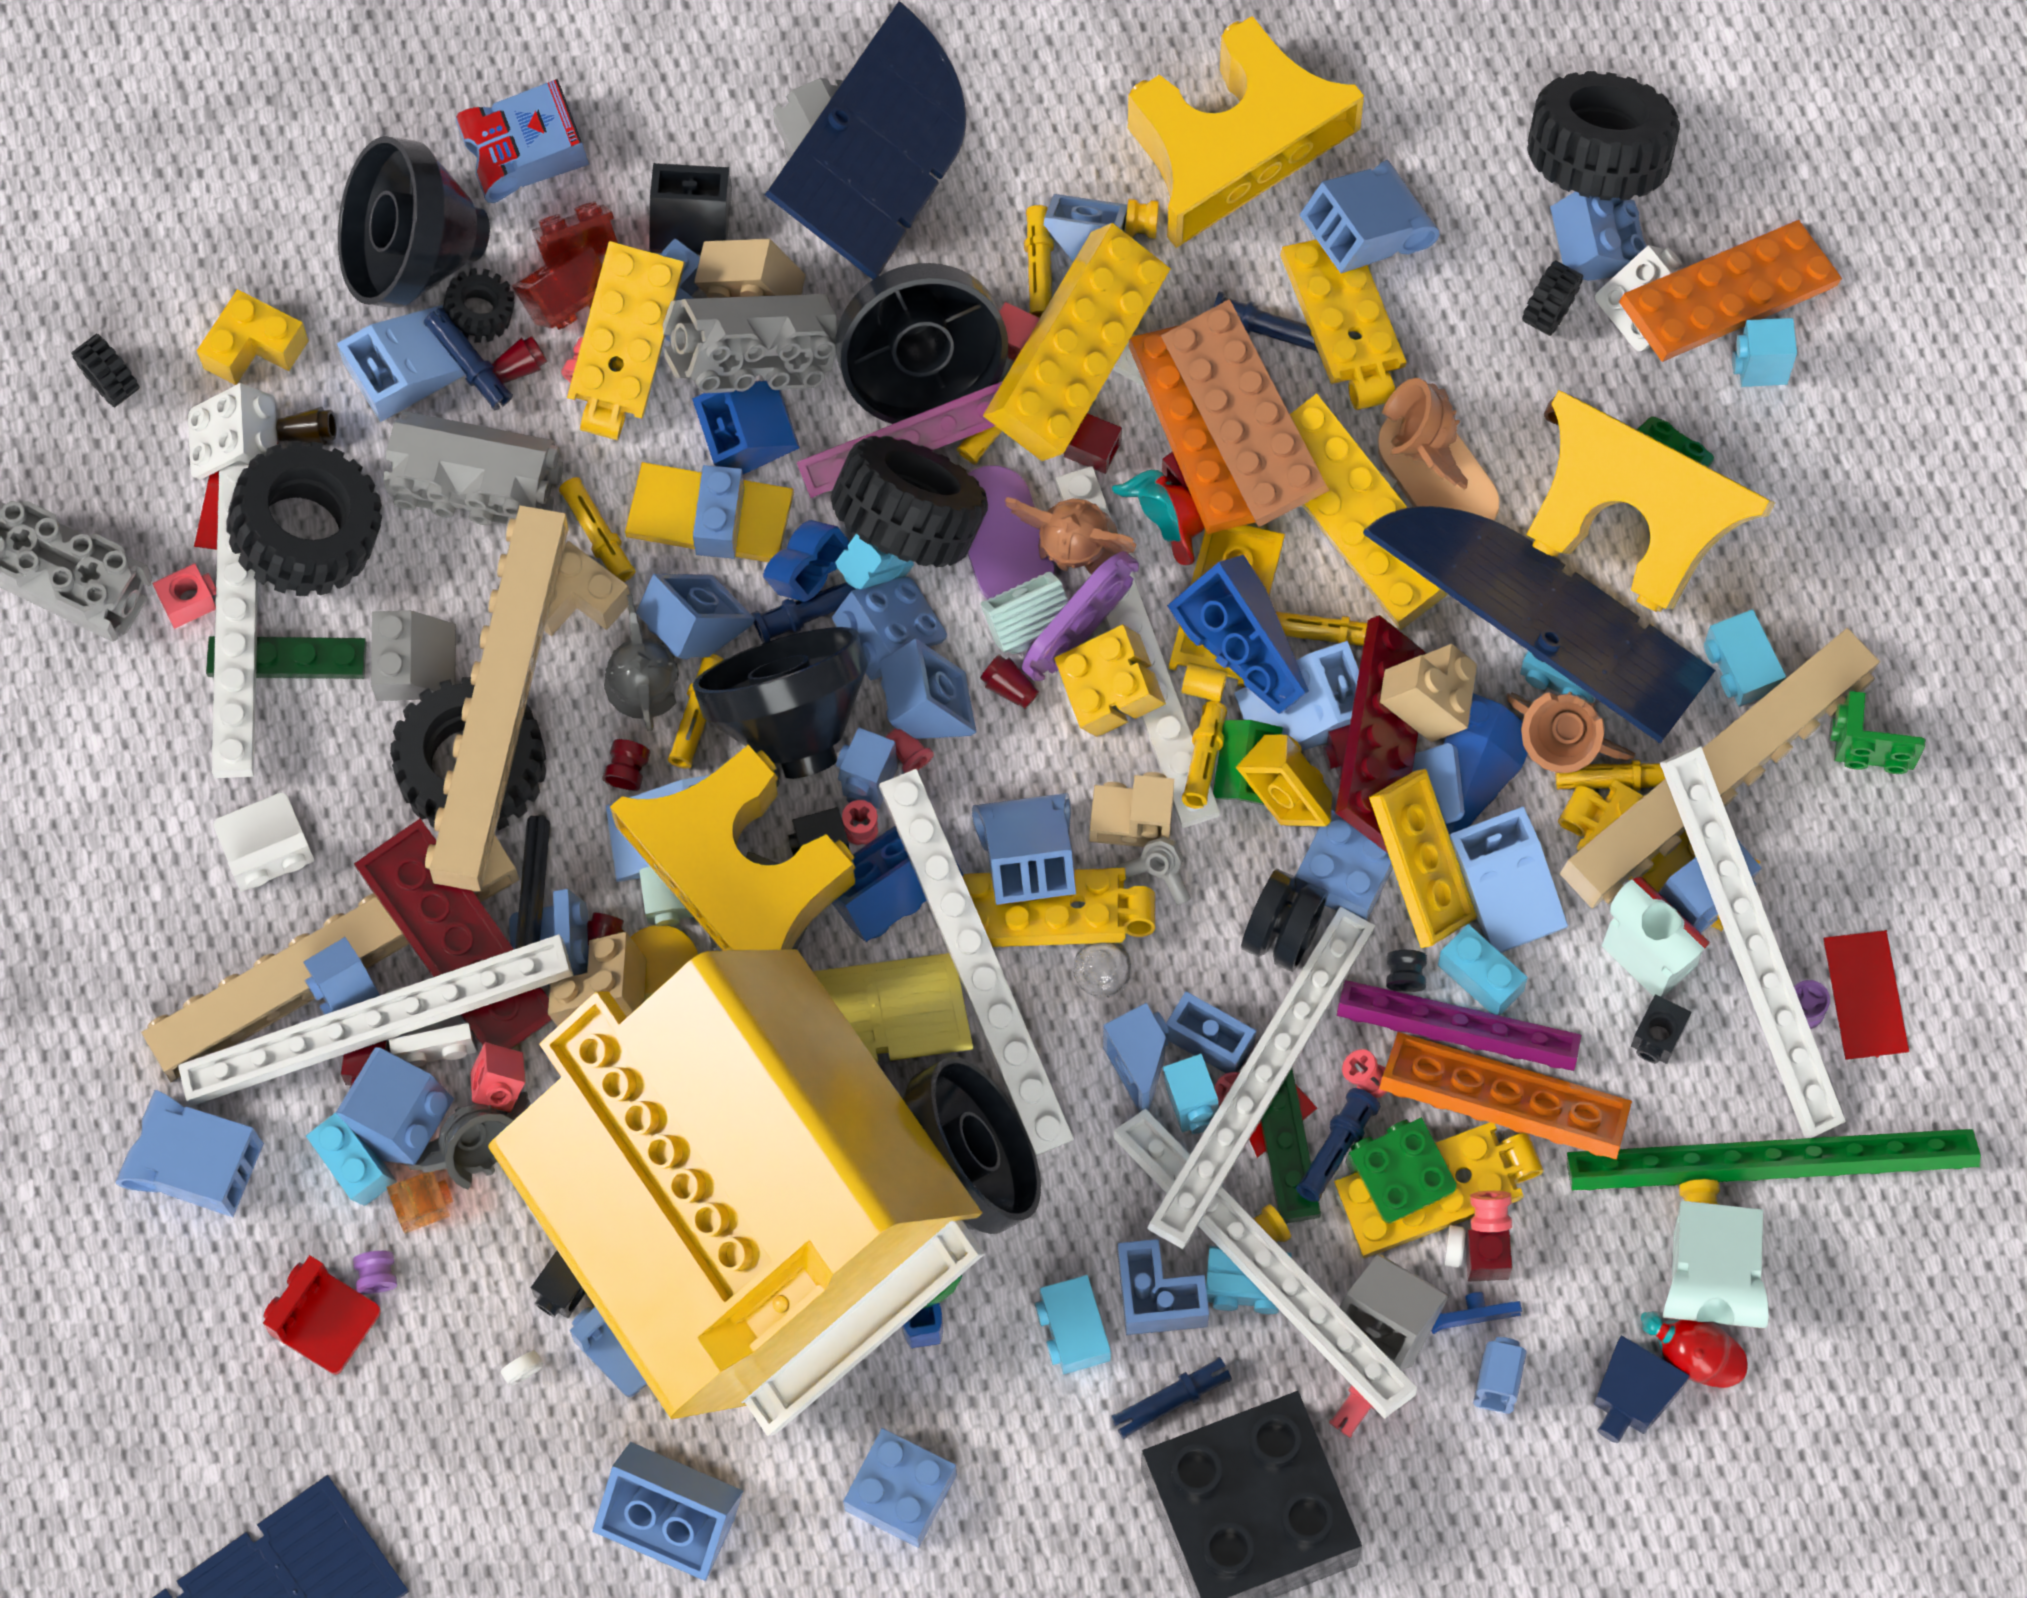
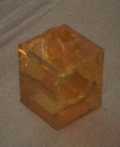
(420, 1201)

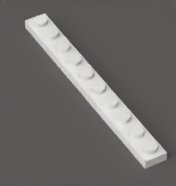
(234, 649)
(1166, 724)
(1752, 941)
(975, 962)
(375, 1020)
(1261, 1078)
(1274, 1273)

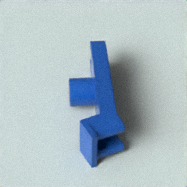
(1476, 1313)

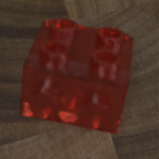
(586, 228)

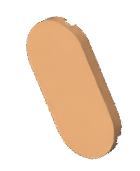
(1425, 486)

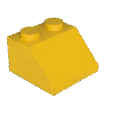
(1287, 782)

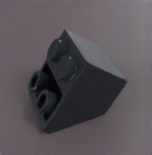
(688, 205)

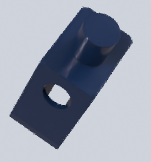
(1636, 1390)

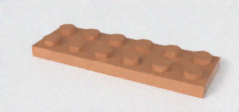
(1244, 413)

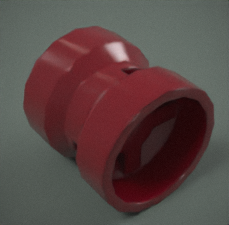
(626, 764)

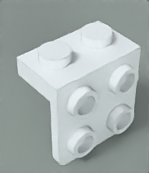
(1644, 268)
(230, 429)
(263, 841)
(439, 1041)

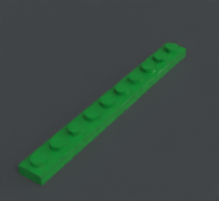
(1775, 1159)

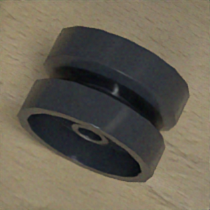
(1280, 918)

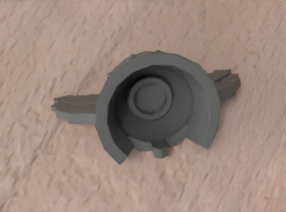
(641, 675)
(465, 1141)

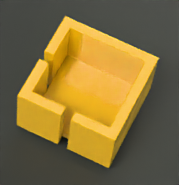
(1102, 676)

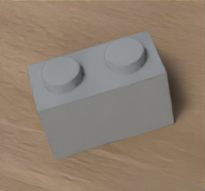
(410, 654)

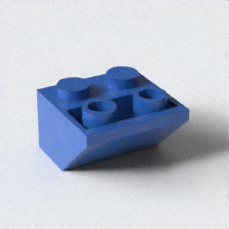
(746, 426)

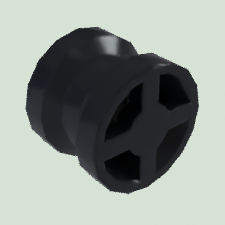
(1406, 970)

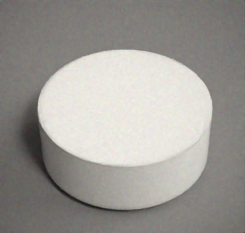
(1454, 1246)
(522, 1368)

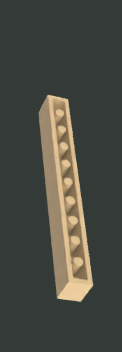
(498, 699)
(1733, 758)
(277, 982)

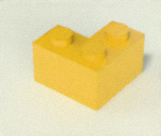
(247, 330)

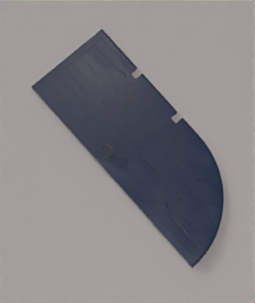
(876, 145)
(1548, 612)
(307, 1551)

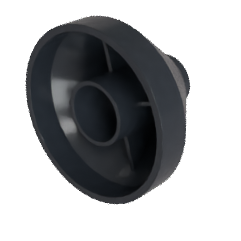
(404, 224)
(919, 340)
(787, 696)
(979, 1140)

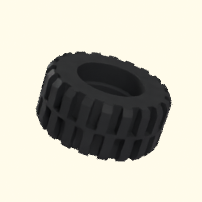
(1603, 135)
(314, 476)
(909, 501)
(435, 720)

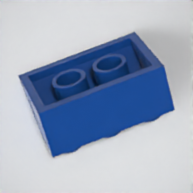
(883, 887)

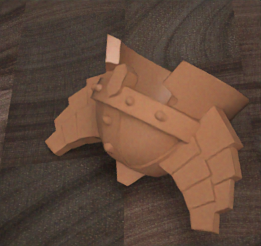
(1426, 427)
(1074, 533)
(1564, 732)

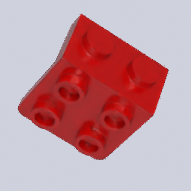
(320, 1316)

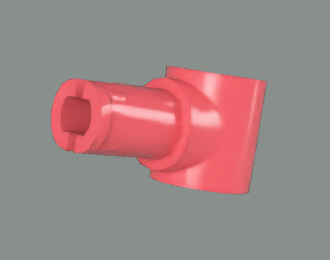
(1352, 1409)

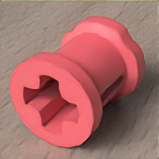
(910, 750)
(859, 811)
(1370, 1067)

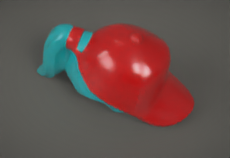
(1169, 508)
(1698, 1349)

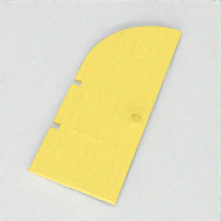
(901, 1005)

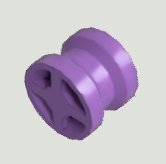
(374, 1272)

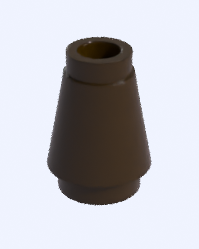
(308, 426)

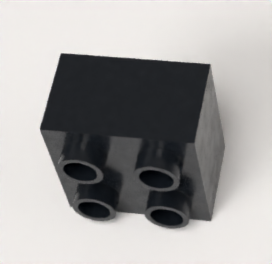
(1251, 1504)

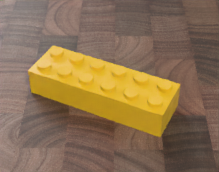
(1076, 342)
(1353, 502)

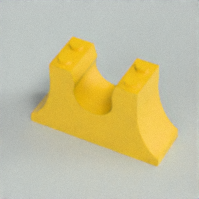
(1235, 155)
(1680, 498)
(694, 851)

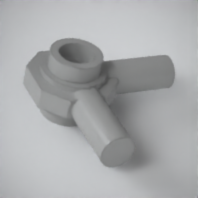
(1163, 860)

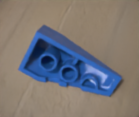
(1238, 624)
(1488, 756)

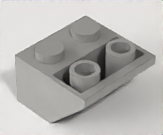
(1394, 1309)

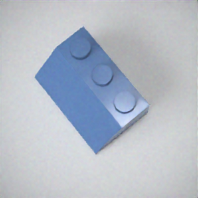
(667, 1510)

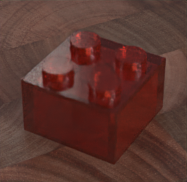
(560, 287)

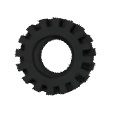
(485, 288)
(1552, 297)
(105, 370)

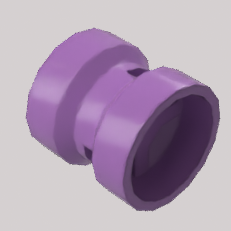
(1813, 999)

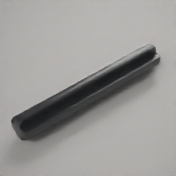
(533, 881)

